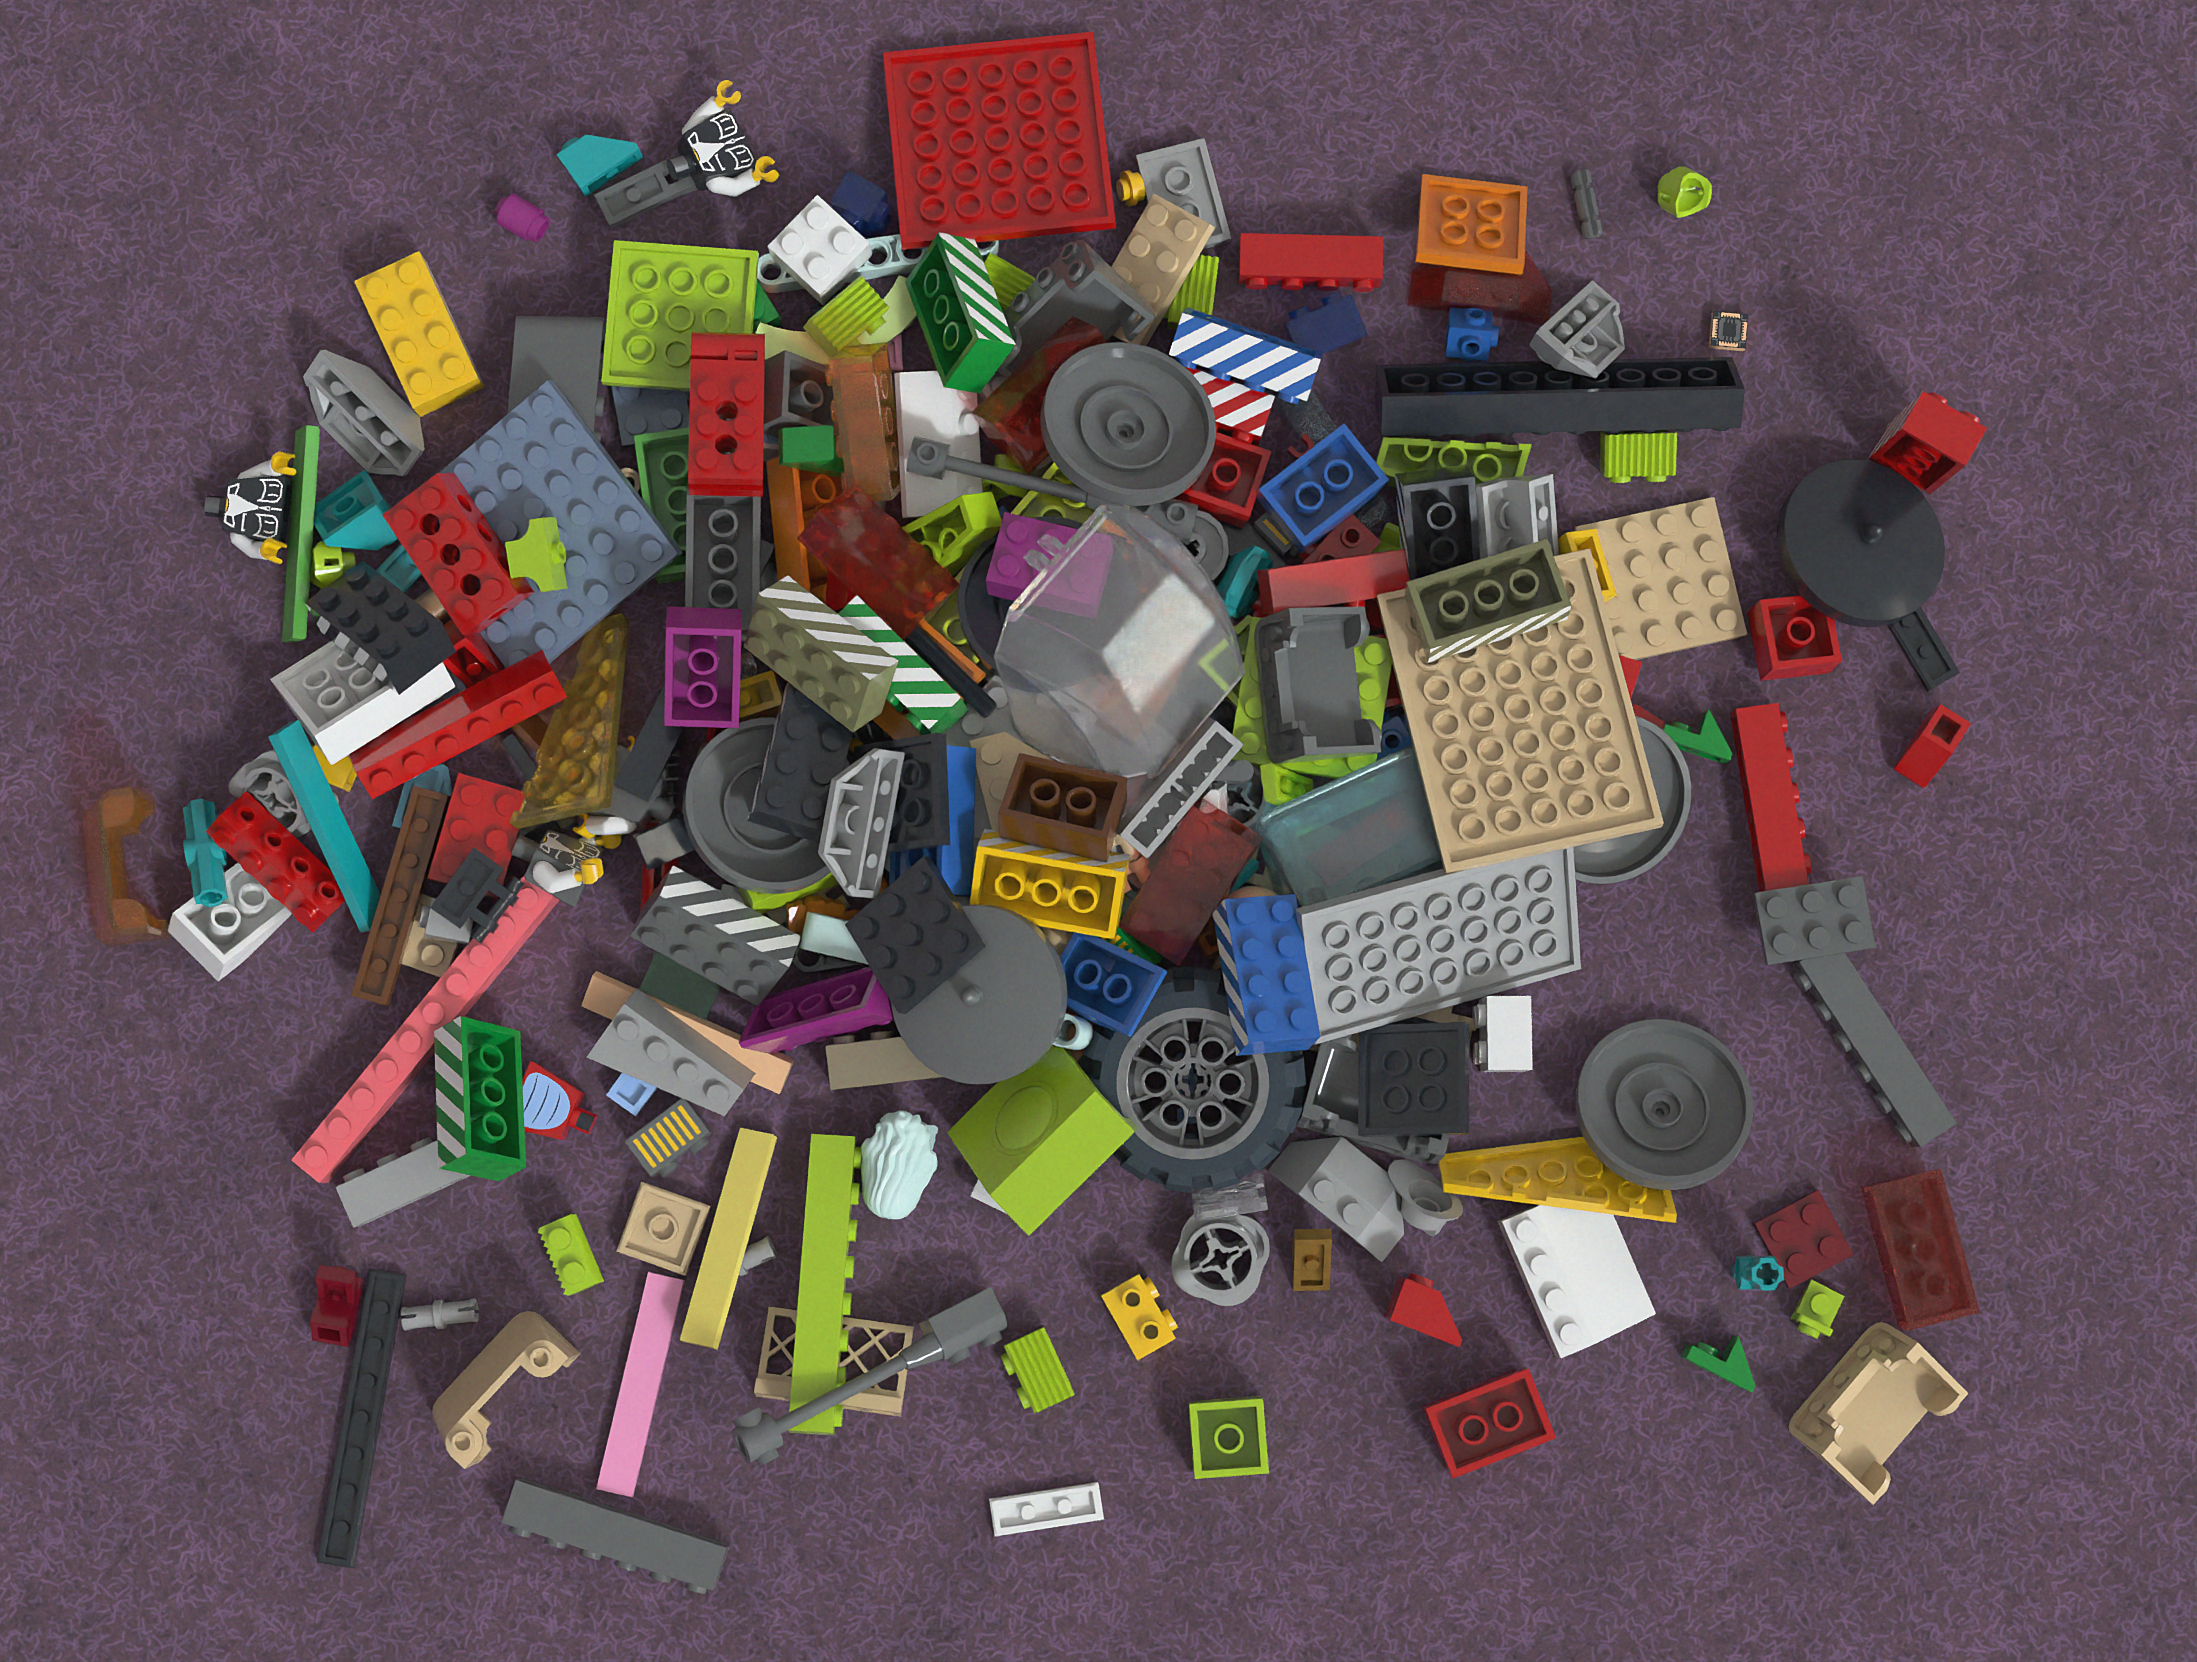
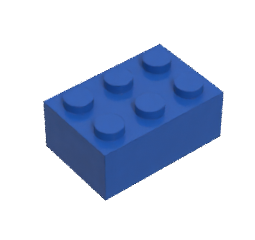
(1322, 488)

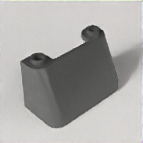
(1313, 685)
(1333, 1105)

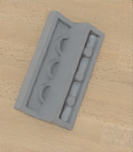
(1516, 513)

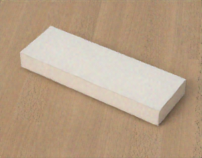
(1046, 1509)

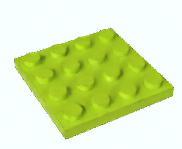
(661, 298)
(1373, 676)

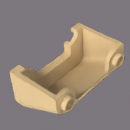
(525, 1342)
(1872, 1405)

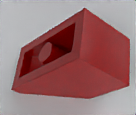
(473, 656)

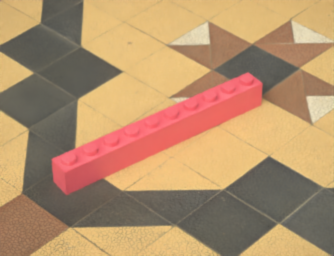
(414, 1040)

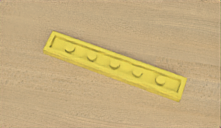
(728, 1238)

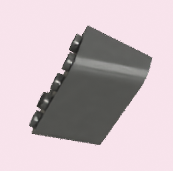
(1075, 286)
(560, 351)

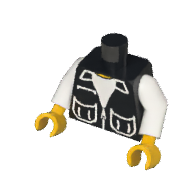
(717, 151)
(257, 508)

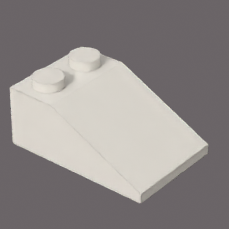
(232, 931)

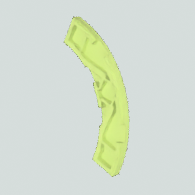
(897, 318)

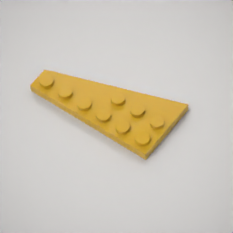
(1554, 1175)

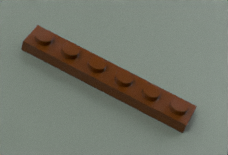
(400, 896)

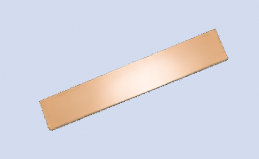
(609, 995)

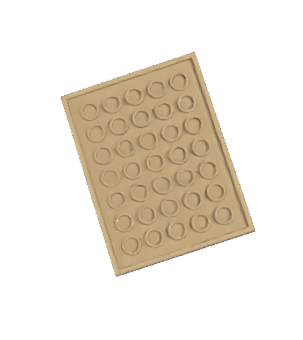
(1525, 735)

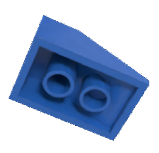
(1108, 983)

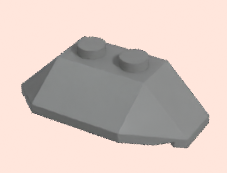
(1582, 334)
(364, 414)
(860, 821)
(1345, 1190)

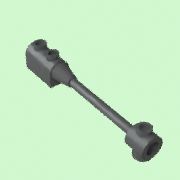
(933, 458)
(944, 1338)

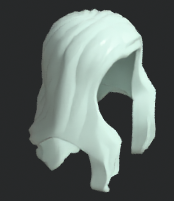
(897, 1164)

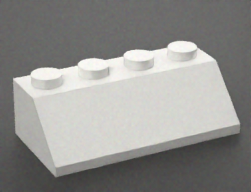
(939, 415)

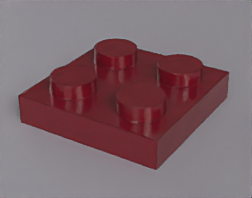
(1803, 1238)

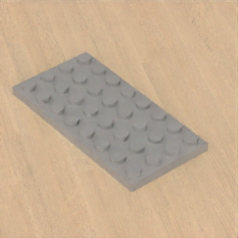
(1439, 940)

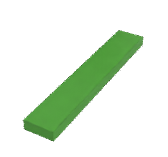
(300, 534)

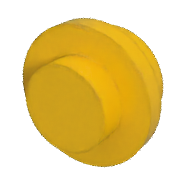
(1130, 187)

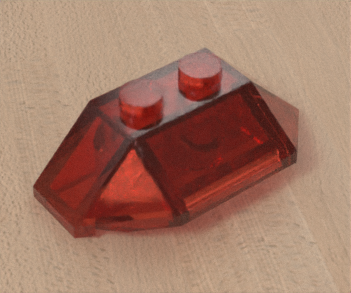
(1506, 294)

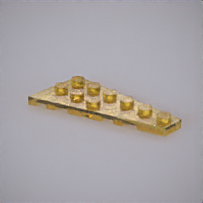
(582, 736)

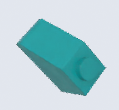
(597, 160)

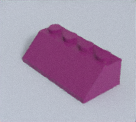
(817, 1012)

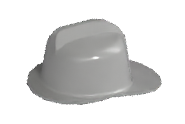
(1423, 1197)

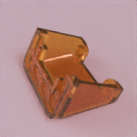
(104, 825)

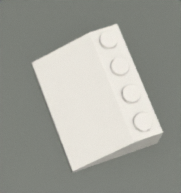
(346, 703)
(1576, 1274)

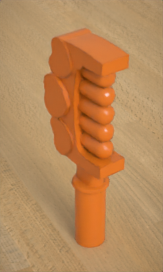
(797, 911)

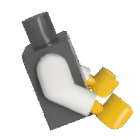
(627, 810)
(564, 863)

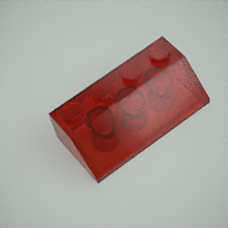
(1013, 409)

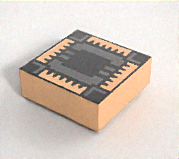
(1728, 331)

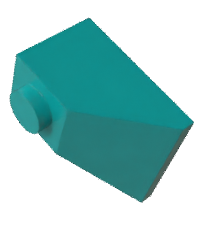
(354, 516)

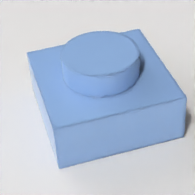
(631, 1093)

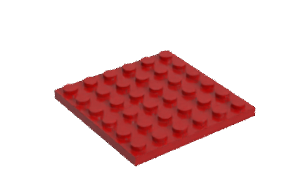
(999, 140)

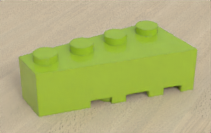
(1485, 460)
(957, 529)

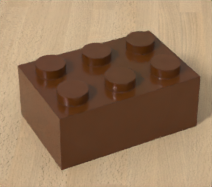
(1063, 807)

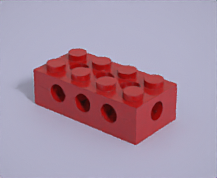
(437, 559)

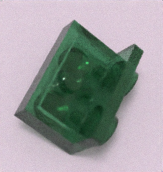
(679, 986)

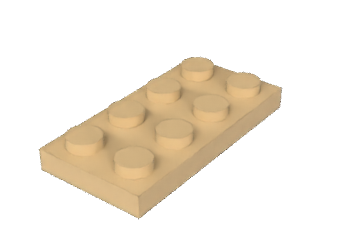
(1160, 257)

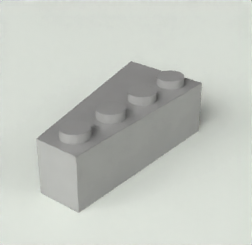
(670, 1055)

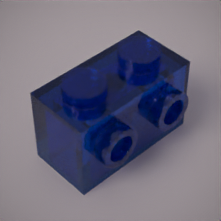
(862, 205)
(1327, 325)

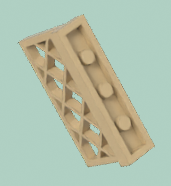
(870, 1400)

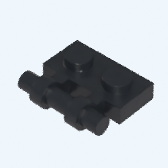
(467, 889)

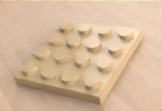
(1669, 580)

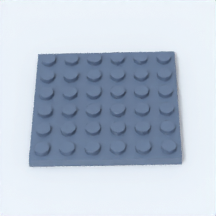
(552, 465)

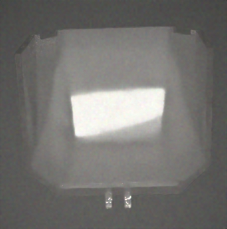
(1116, 646)

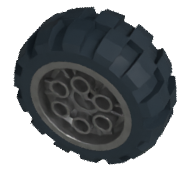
(1223, 1149)

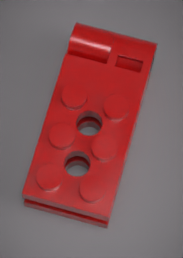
(726, 384)

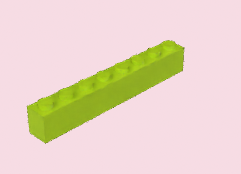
(823, 1278)

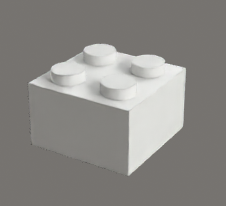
(820, 250)
(1503, 1034)

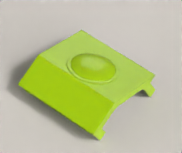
(1039, 1137)

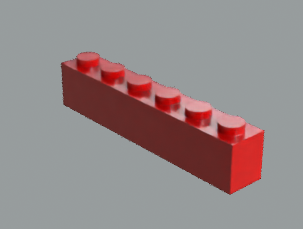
(457, 724)
(1770, 797)

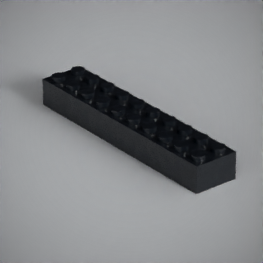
(1544, 400)

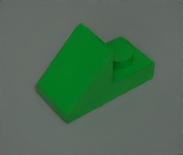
(810, 450)
(1707, 741)
(1731, 1367)

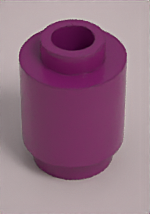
(521, 218)

